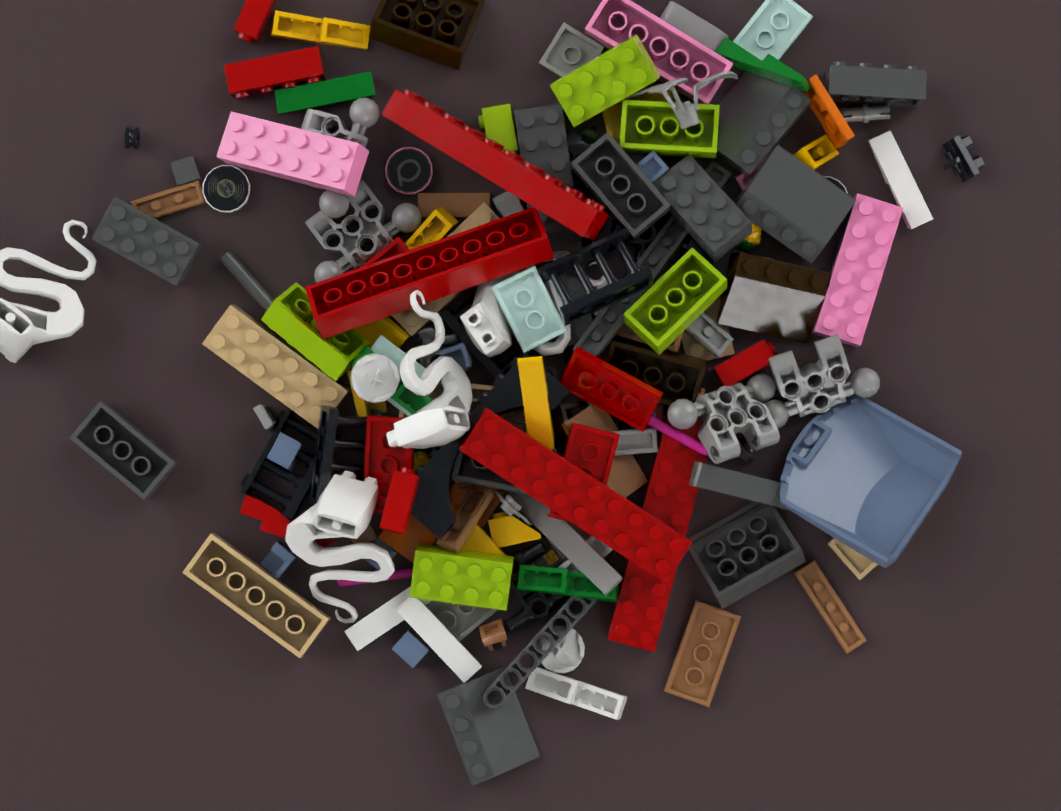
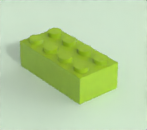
(605, 80)
(655, 127)
(675, 301)
(294, 321)
(461, 577)

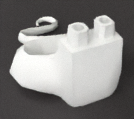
(25, 325)
(489, 327)
(445, 416)
(340, 512)

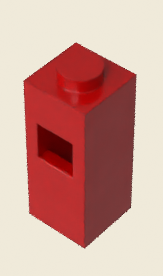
(253, 19)
(744, 363)
(400, 501)

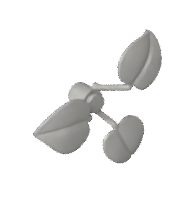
(684, 111)

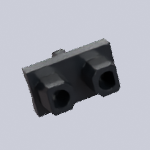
(960, 159)

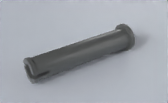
(247, 280)

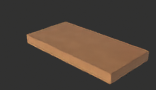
(625, 472)
(702, 653)

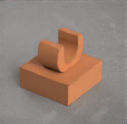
(493, 633)

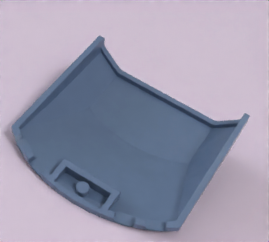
(866, 477)

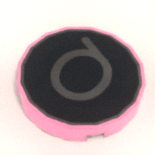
(409, 171)

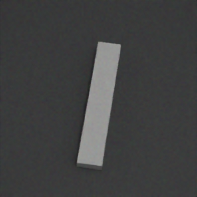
(570, 544)

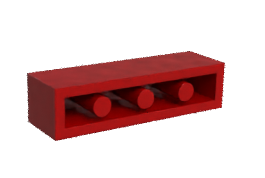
(274, 71)

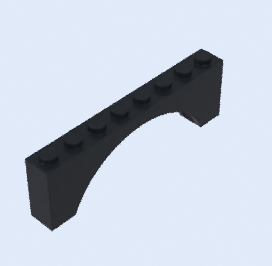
(433, 499)

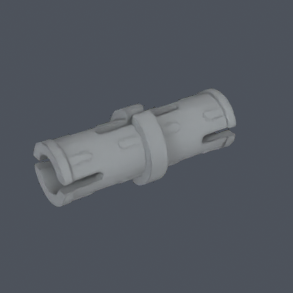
(866, 113)

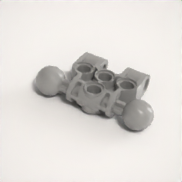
(363, 114)
(404, 219)
(831, 385)
(737, 406)

